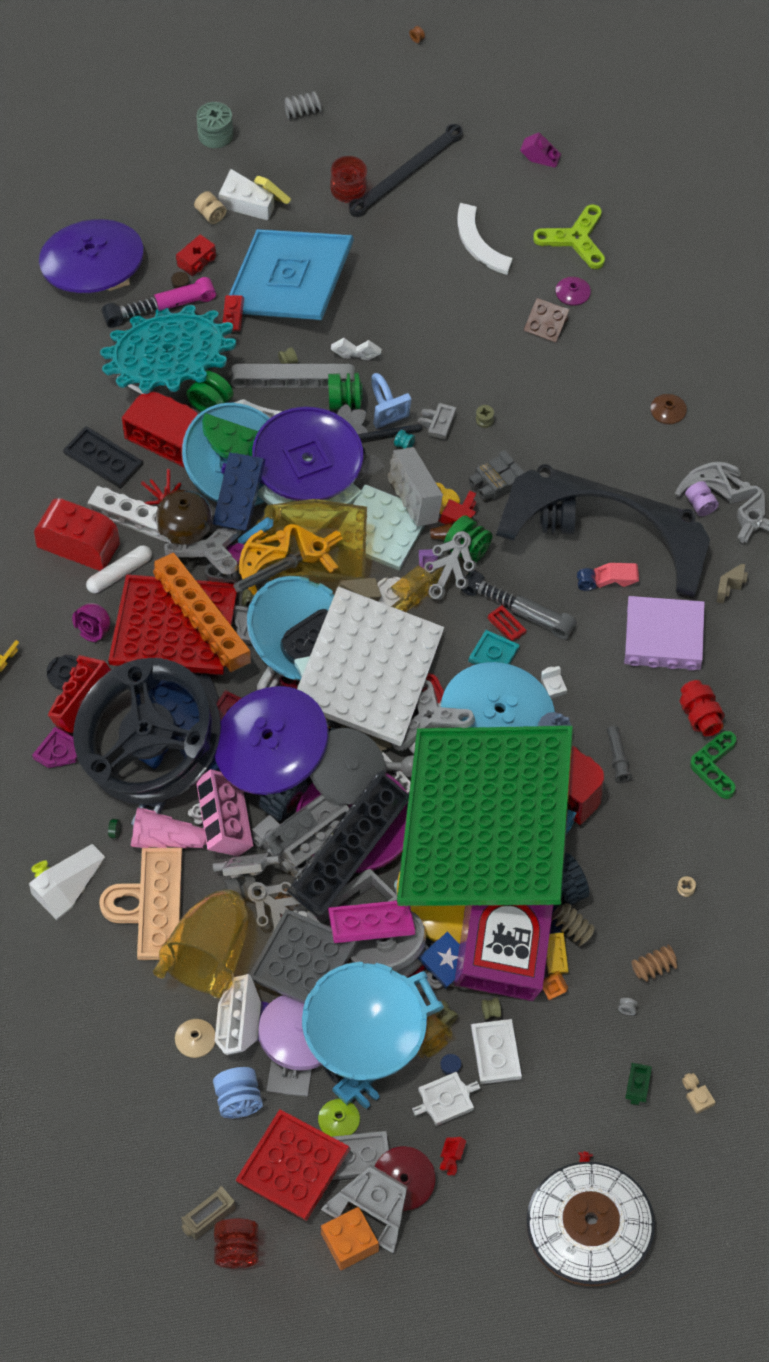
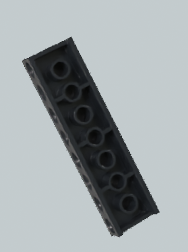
(348, 844)

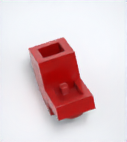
(454, 510)

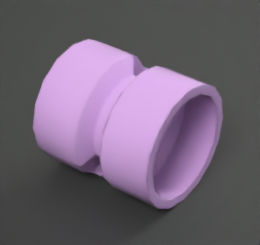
(702, 498)

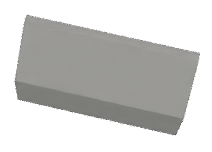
(327, 816)

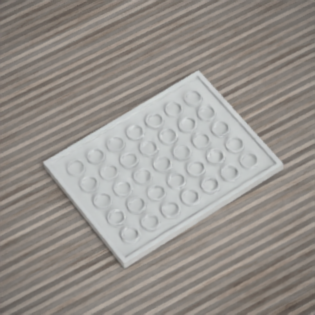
(370, 665)

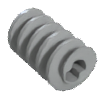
(302, 104)

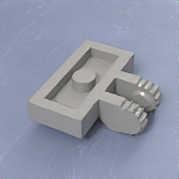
(441, 420)

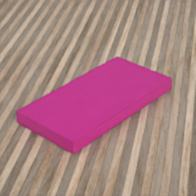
(370, 921)

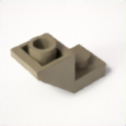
(733, 580)

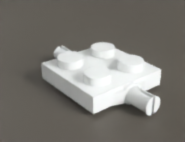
(446, 1098)

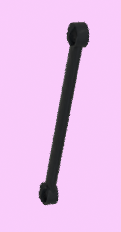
(405, 170)

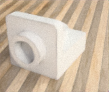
(553, 682)

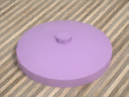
(283, 1035)

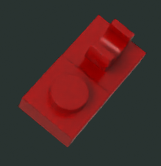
(233, 311)

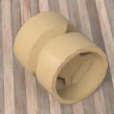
(210, 207)

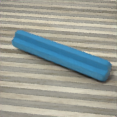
(264, 525)

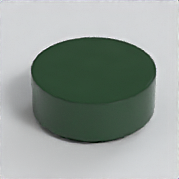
(114, 828)

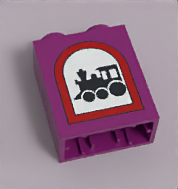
(504, 949)

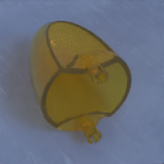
(207, 943)

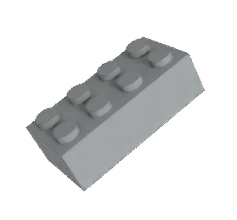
(415, 486)

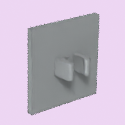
(288, 1081)

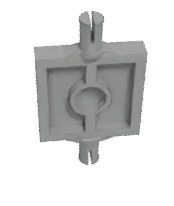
(246, 864)

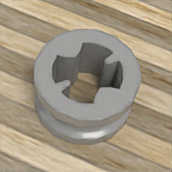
(628, 1006)

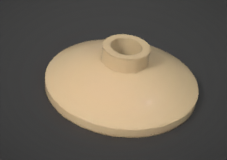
(197, 1046)

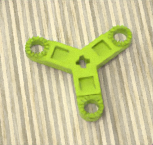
(566, 237)

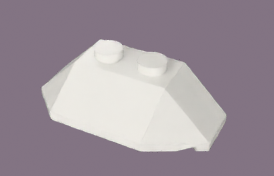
(238, 1016)

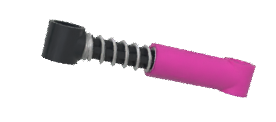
(200, 290)

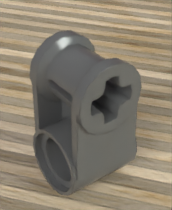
(220, 577)

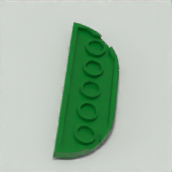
(228, 436)

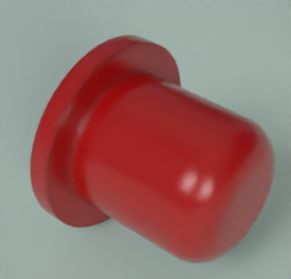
(585, 1156)

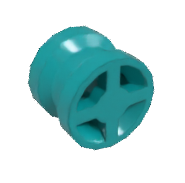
(404, 440)

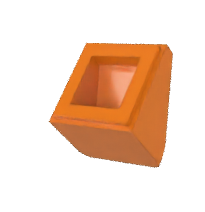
(554, 985)

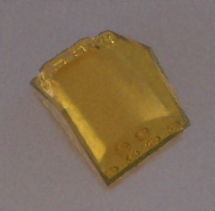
(322, 519)

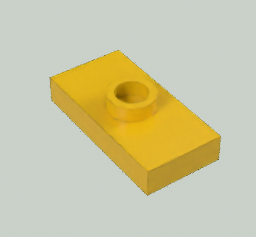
(556, 954)

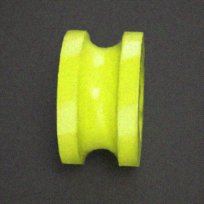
(39, 868)

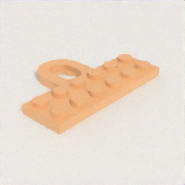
(157, 896)

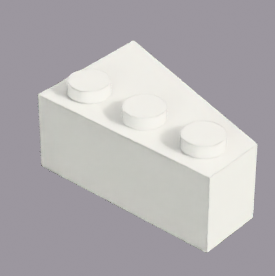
(246, 197)

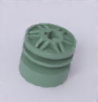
(214, 125)

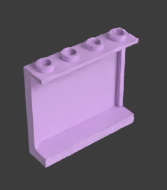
(664, 633)

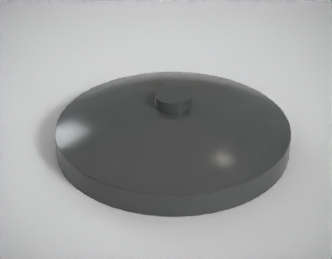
(347, 766)

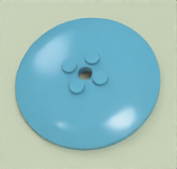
(201, 461)
(494, 685)

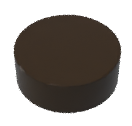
(179, 279)

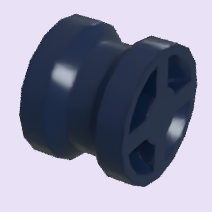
(586, 579)

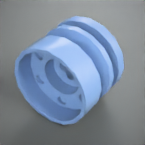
(237, 1092)

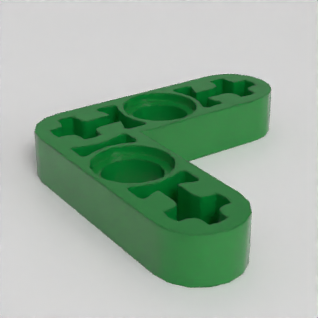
(709, 760)

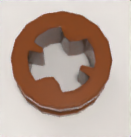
(417, 34)

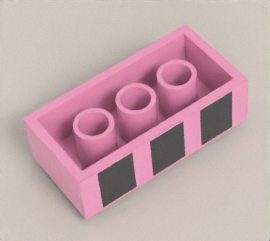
(223, 815)

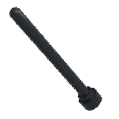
(389, 432)

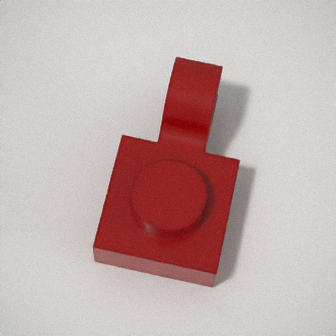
(452, 1151)

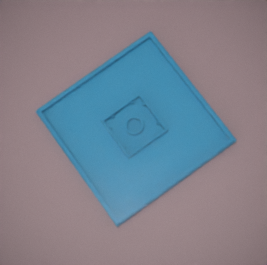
(291, 273)

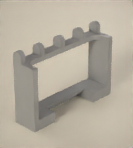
(360, 884)

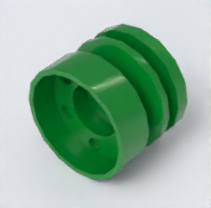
(344, 391)
(479, 536)

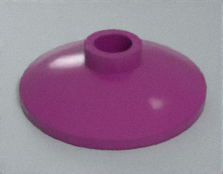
(573, 291)

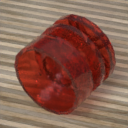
(348, 178)
(236, 1243)

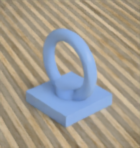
(391, 409)

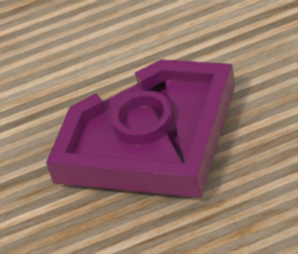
(56, 750)

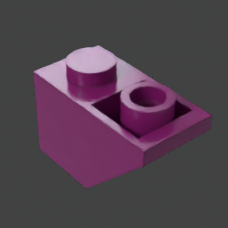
(540, 150)

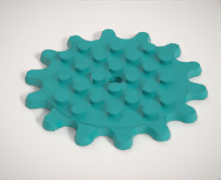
(191, 342)

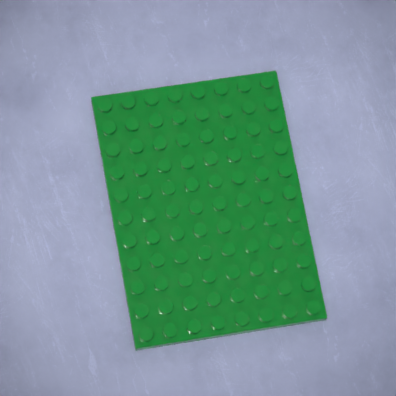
(486, 816)

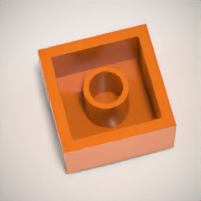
(349, 1238)

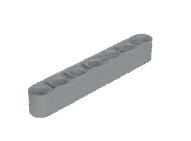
(287, 375)

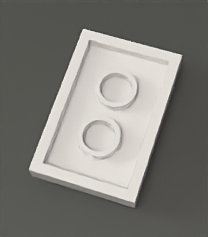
(496, 1051)

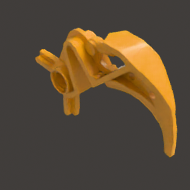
(306, 543)

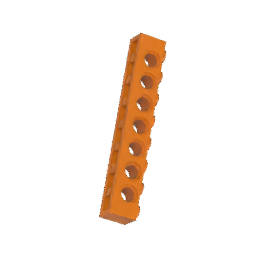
(202, 612)

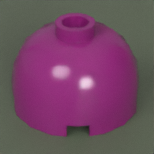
(92, 621)

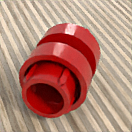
(700, 705)

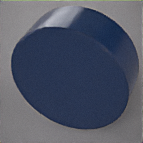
(450, 1063)

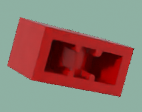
(196, 255)

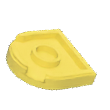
(269, 186)

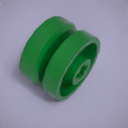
(210, 392)

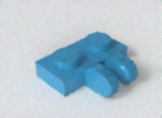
(350, 1089)

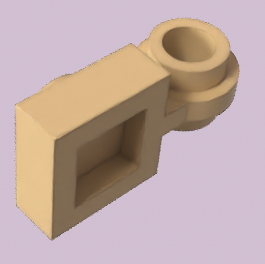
(699, 1097)

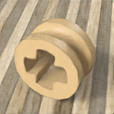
(686, 881)

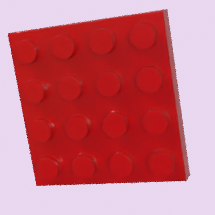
(293, 1164)

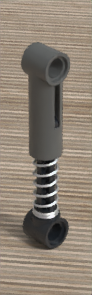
(559, 624)

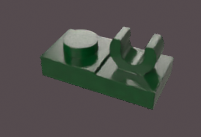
(638, 1083)

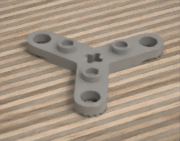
(211, 548)
(440, 717)

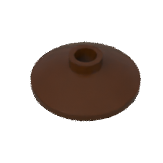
(668, 414)

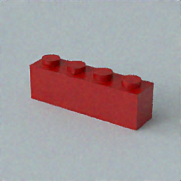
(82, 679)

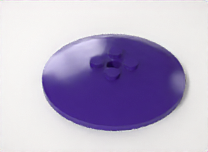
(91, 256)
(312, 433)
(285, 758)

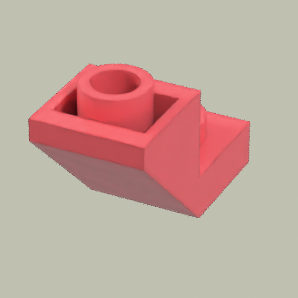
(621, 573)

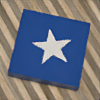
(442, 959)

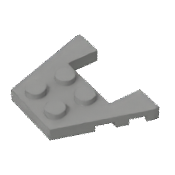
(376, 1195)

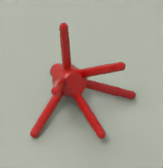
(158, 493)

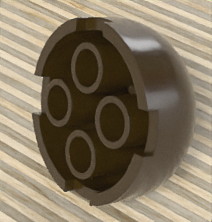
(184, 517)

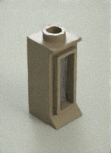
(208, 1214)

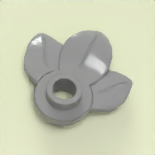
(353, 417)

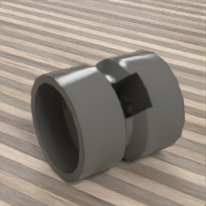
(241, 885)

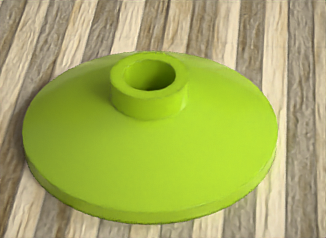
(338, 1127)

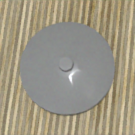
(392, 951)

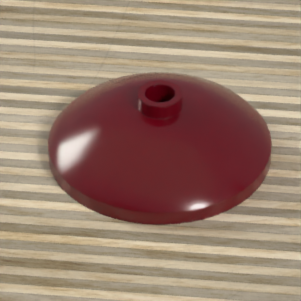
(417, 1168)

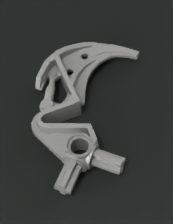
(750, 514)

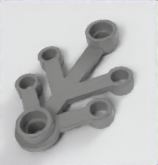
(451, 563)
(277, 906)

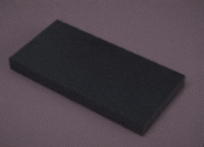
(103, 457)

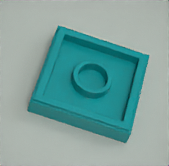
(493, 649)

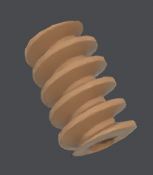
(654, 962)

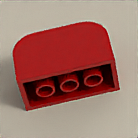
(158, 425)
(77, 534)
(584, 786)

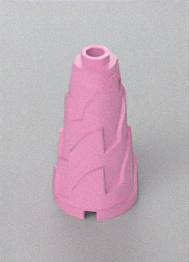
(163, 832)

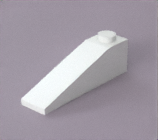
(64, 882)

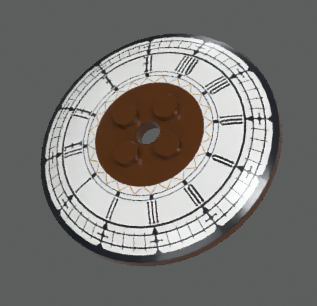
(585, 1251)

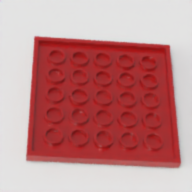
(156, 627)

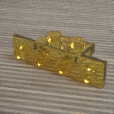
(414, 587)

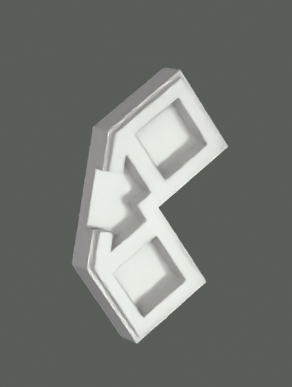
(347, 350)

